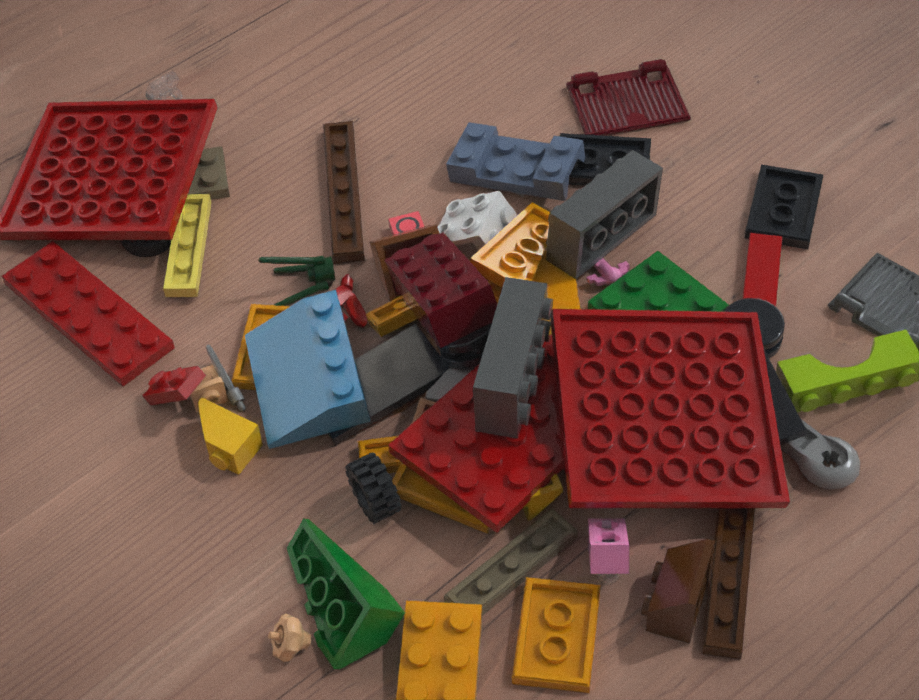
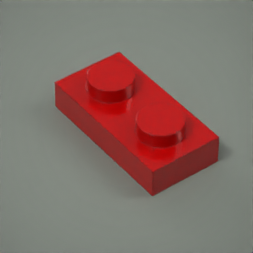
(173, 385)

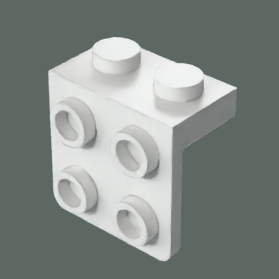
(476, 219)

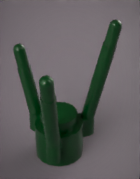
(318, 270)

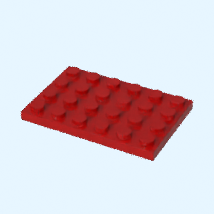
(481, 470)

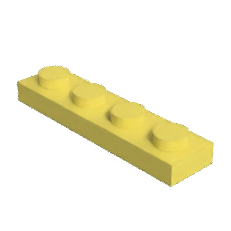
(188, 248)

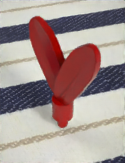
(351, 302)

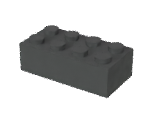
(603, 214)
(511, 358)

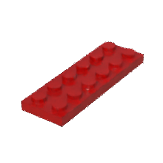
(88, 313)

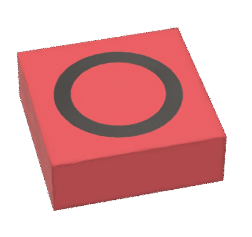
(405, 222)

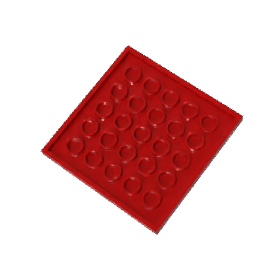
(108, 170)
(666, 410)

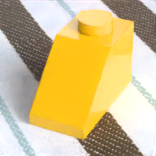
(228, 437)

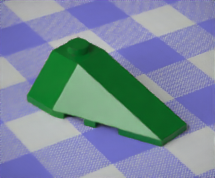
(347, 602)

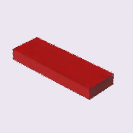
(762, 267)

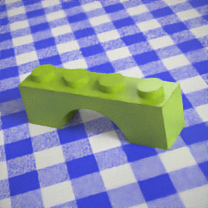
(816, 384)

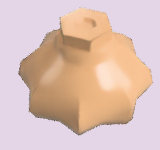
(288, 638)

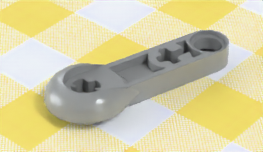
(814, 449)

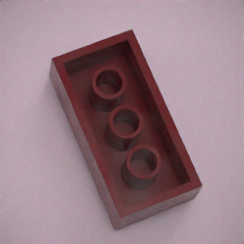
(442, 288)

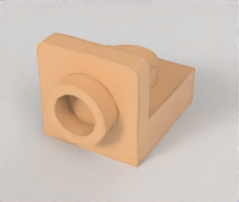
(210, 388)

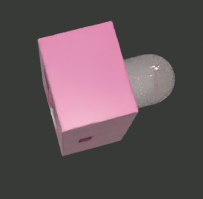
(608, 549)

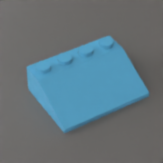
(306, 372)

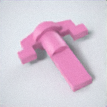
(608, 273)

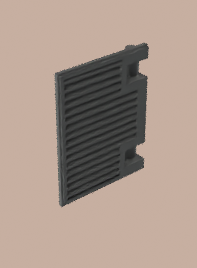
(882, 298)

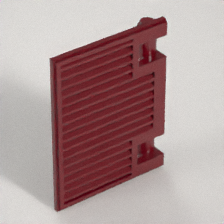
(627, 100)

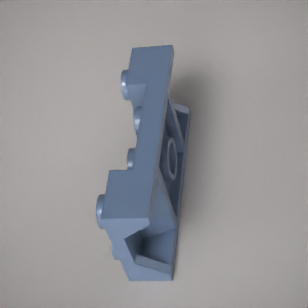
(514, 163)

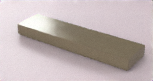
(514, 562)

